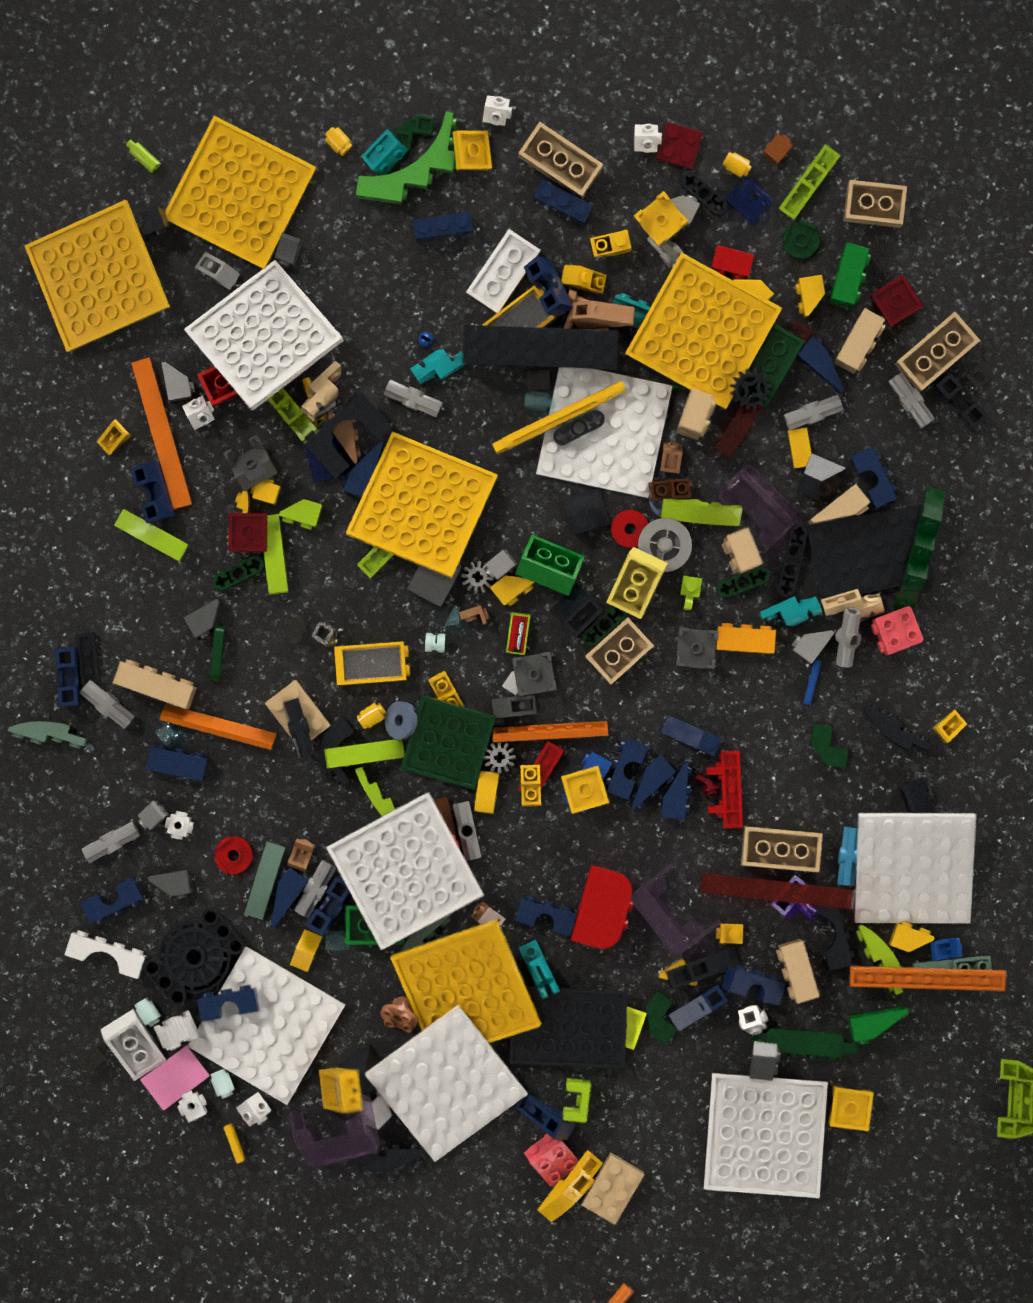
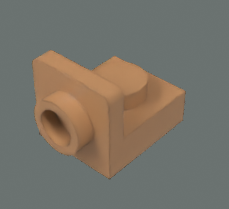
(671, 457)
(470, 614)
(485, 914)

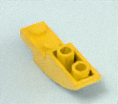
(570, 1190)

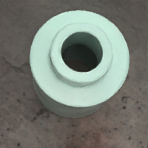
(147, 1012)
(222, 1083)

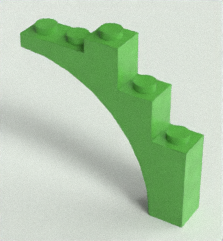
(392, 188)

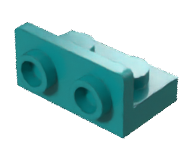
(384, 153)
(641, 308)

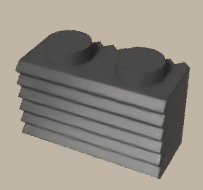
(764, 1061)

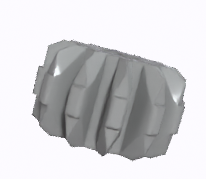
(472, 581)
(503, 763)

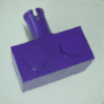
(790, 909)

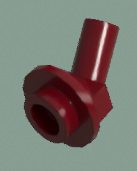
(710, 788)

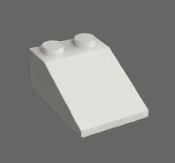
(133, 1045)

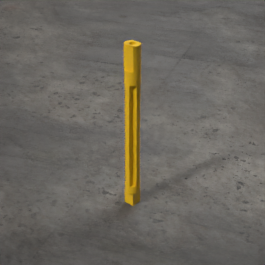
(558, 417)

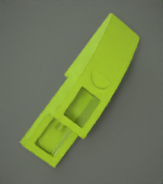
(878, 950)

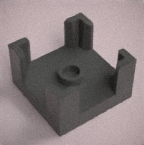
(251, 466)
(696, 648)
(534, 674)

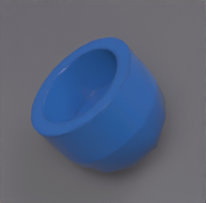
(423, 343)

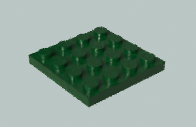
(775, 359)
(448, 742)

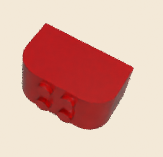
(603, 908)

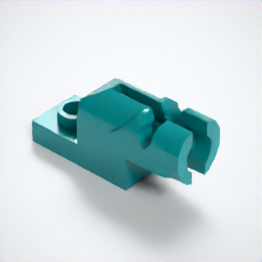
(439, 364)
(792, 611)
(538, 968)

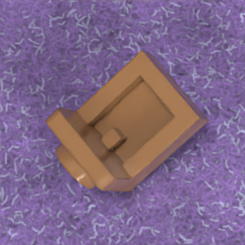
(301, 854)

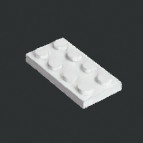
(502, 271)

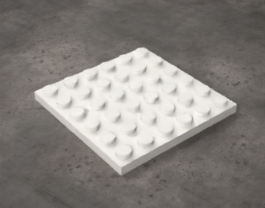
(263, 335)
(623, 449)
(914, 868)
(405, 871)
(277, 1041)
(446, 1083)
(765, 1135)

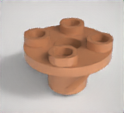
(399, 1014)

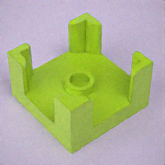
(578, 1114)

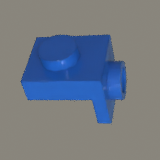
(946, 949)

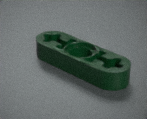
(727, 582)
(228, 584)
(619, 619)
(217, 653)

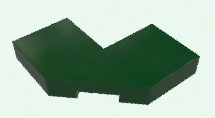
(418, 125)
(821, 743)
(658, 1026)

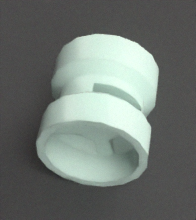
(431, 645)

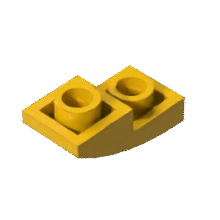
(243, 501)
(444, 689)
(530, 785)
(486, 792)

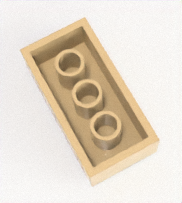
(560, 160)
(937, 352)
(695, 414)
(155, 685)
(781, 849)

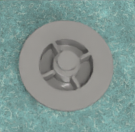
(666, 541)

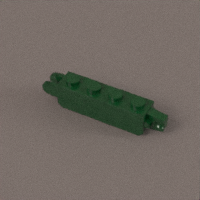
(806, 1043)

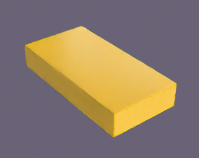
(799, 447)
(234, 1143)

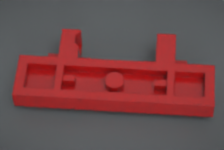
(731, 804)

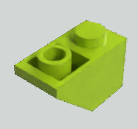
(304, 512)

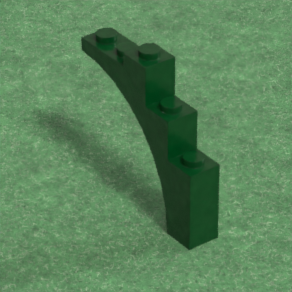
(922, 549)

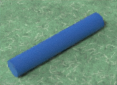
(812, 682)

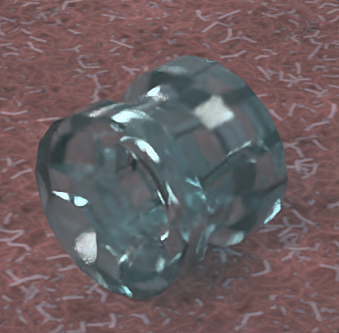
(166, 733)

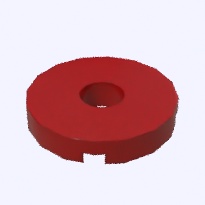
(618, 528)
(245, 855)

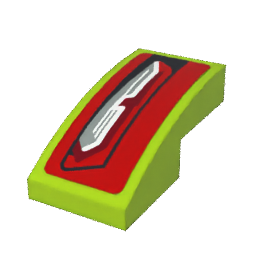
(518, 633)

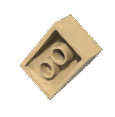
(846, 506)

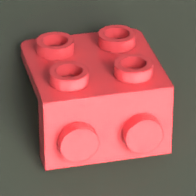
(896, 631)
(551, 1159)

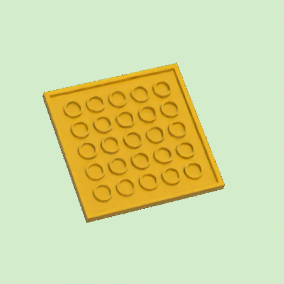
(239, 192)
(97, 276)
(703, 329)
(421, 504)
(470, 972)

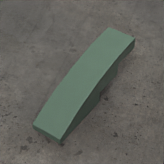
(264, 880)

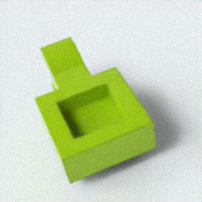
(690, 588)

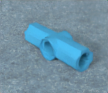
(848, 857)

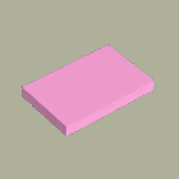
(175, 1077)

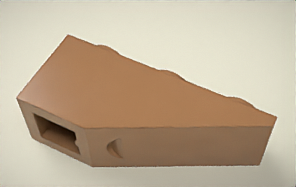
(601, 315)
(347, 436)

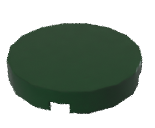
(800, 240)

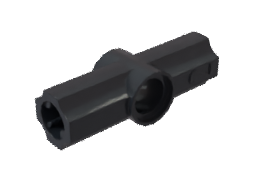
(298, 728)

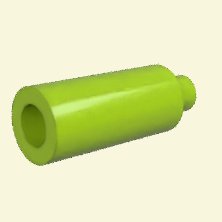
(143, 156)

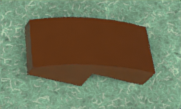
(670, 489)

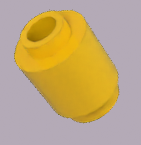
(338, 141)
(737, 164)
(371, 715)

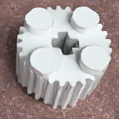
(176, 1030)

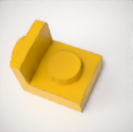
(730, 933)

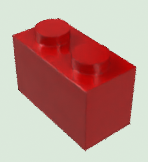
(732, 262)

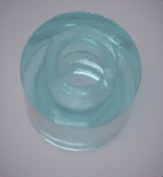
(538, 401)

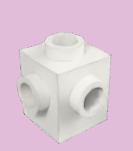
(496, 110)
(646, 138)
(199, 412)
(187, 825)
(748, 1017)
(254, 1110)
(192, 1112)

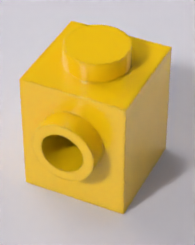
(266, 492)

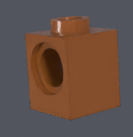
(777, 149)

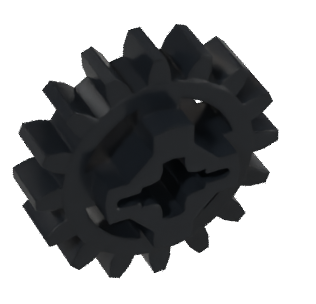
(755, 382)

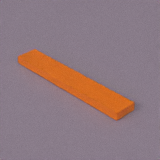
(218, 726)
(550, 731)

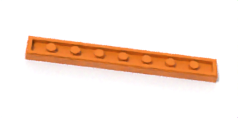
(161, 433)
(927, 978)

